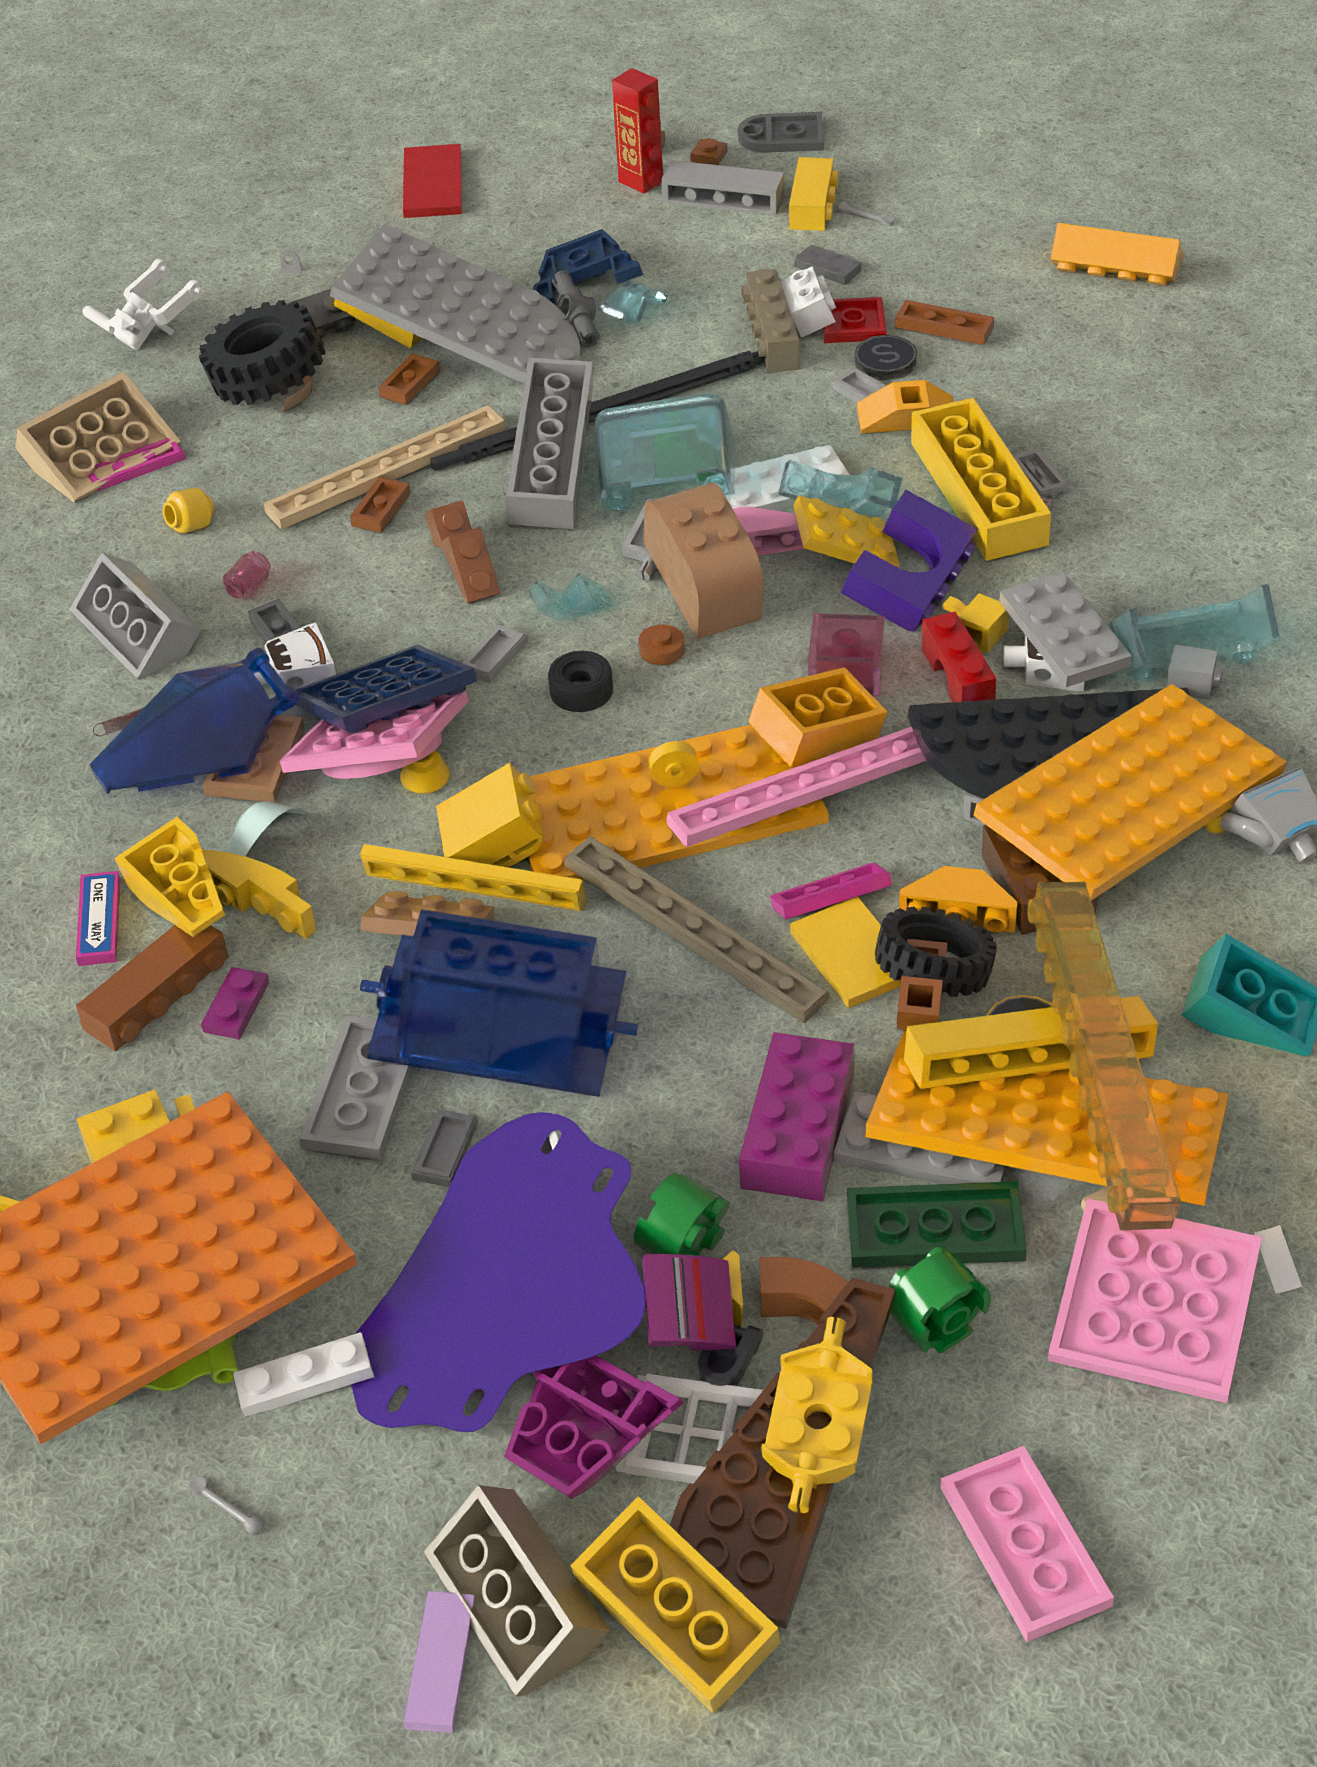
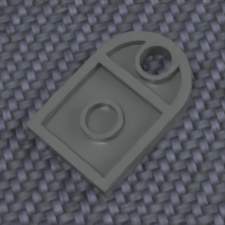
(782, 132)

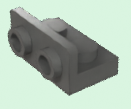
(324, 313)

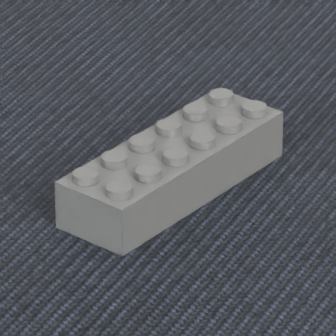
(550, 443)

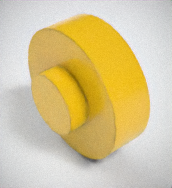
(673, 763)

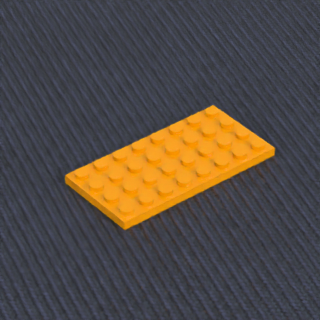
(1129, 790)
(629, 810)
(1039, 1123)

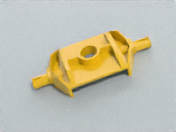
(811, 1381)

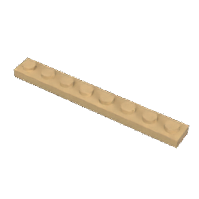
(389, 464)

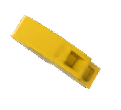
(271, 891)

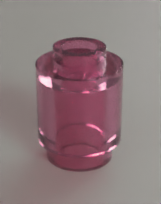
(247, 575)

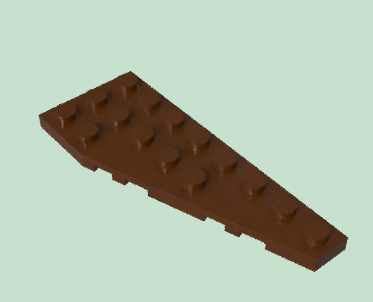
(740, 1503)

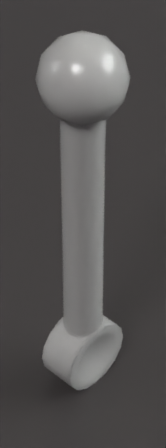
(843, 207)
(199, 1486)

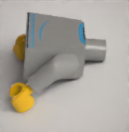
(1275, 816)

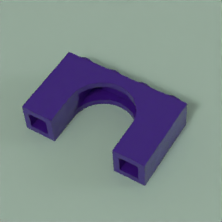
(907, 595)

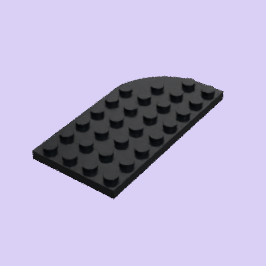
(999, 740)

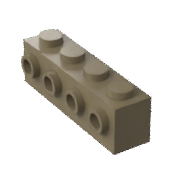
(771, 320)

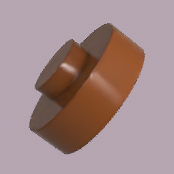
(661, 644)

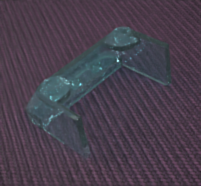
(1231, 627)

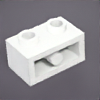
(808, 301)

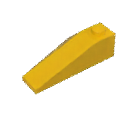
(173, 877)

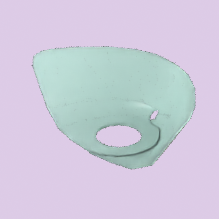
(254, 822)

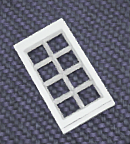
(693, 1390)

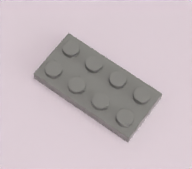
(1065, 629)
(355, 1097)
(901, 1159)

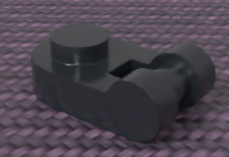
(729, 1365)

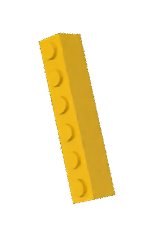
(1005, 1045)

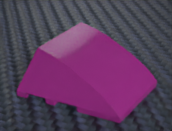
(584, 1423)

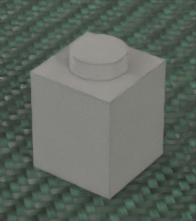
(1195, 670)

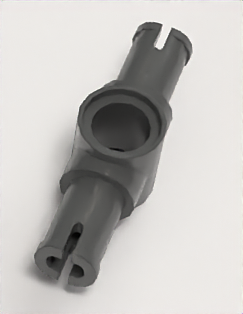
(577, 308)

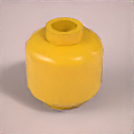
(188, 510)

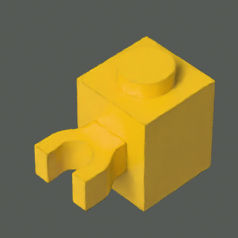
(983, 619)

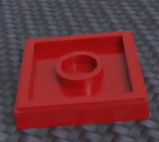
(856, 320)

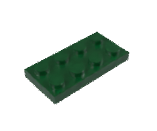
(909, 1221)

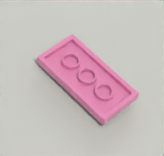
(1026, 1543)

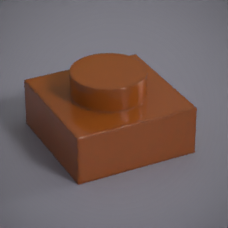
(709, 152)

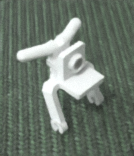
(138, 316)

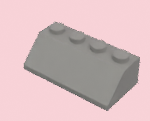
(133, 617)

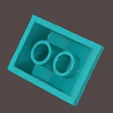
(1252, 999)

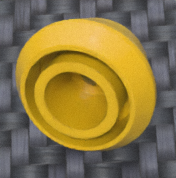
(425, 774)

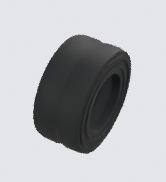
(580, 696)

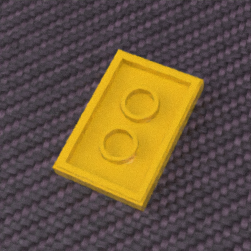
(843, 949)

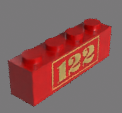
(637, 130)

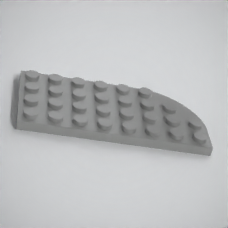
(455, 304)

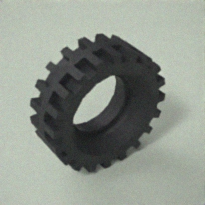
(262, 352)

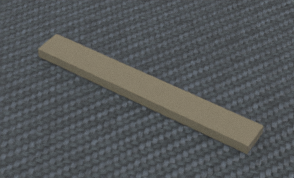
(697, 929)

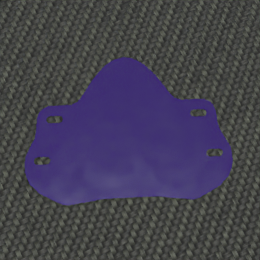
(504, 1279)

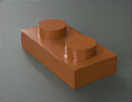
(409, 379)
(380, 505)

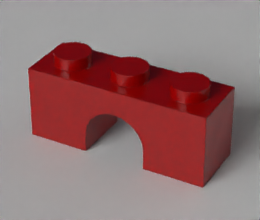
(951, 648)

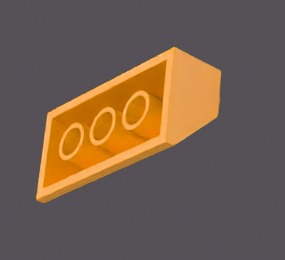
(1116, 253)

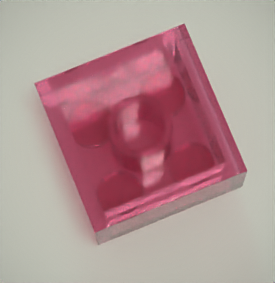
(848, 643)

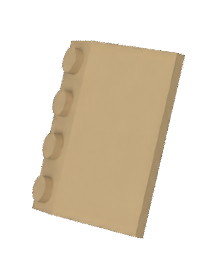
(91, 431)

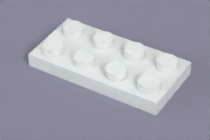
(760, 482)

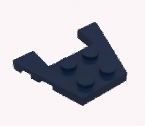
(585, 258)

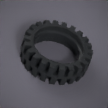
(963, 939)

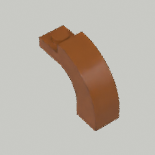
(920, 997)
(797, 1288)

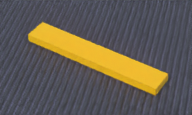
(473, 877)

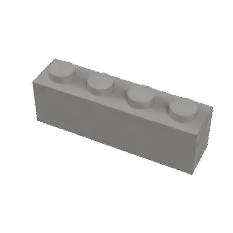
(723, 187)

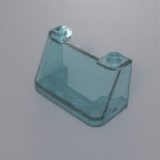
(663, 445)

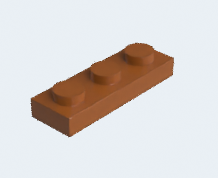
(944, 322)

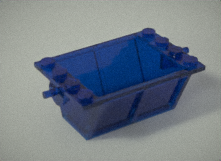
(499, 1004)

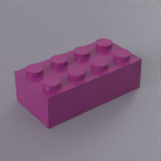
(797, 1116)

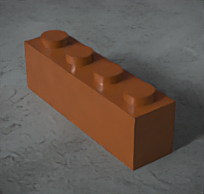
(150, 984)

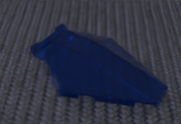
(197, 727)

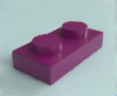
(235, 1003)

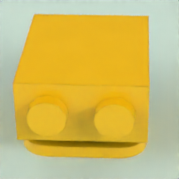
(492, 820)

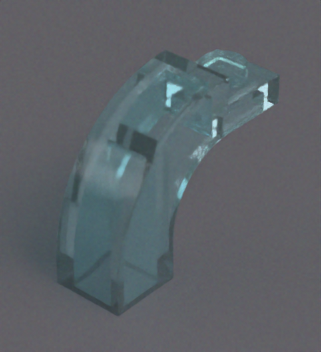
(867, 493)

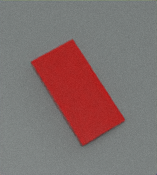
(432, 181)

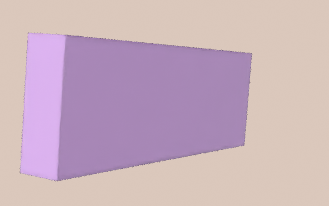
(439, 1663)

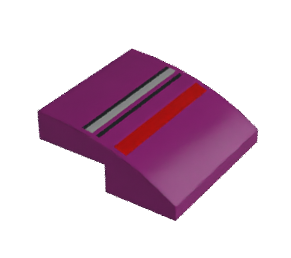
(688, 1301)

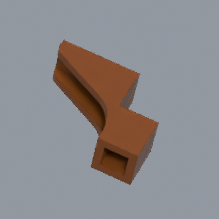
(464, 550)

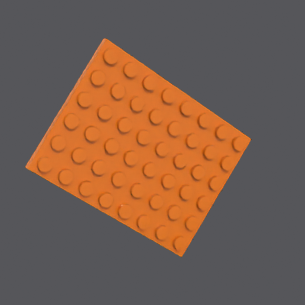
(152, 1263)

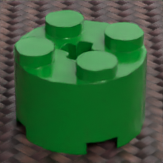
(682, 1218)
(938, 1300)

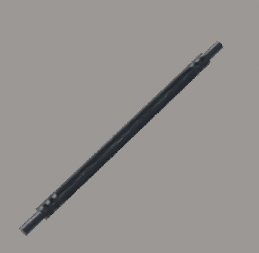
(646, 393)

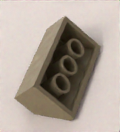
(525, 1596)

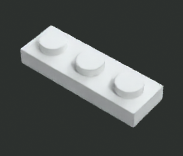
(303, 1374)

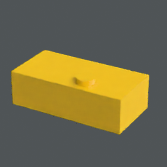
(676, 1604)

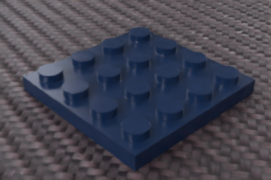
(385, 688)

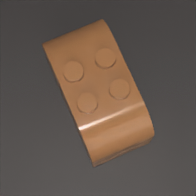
(705, 559)

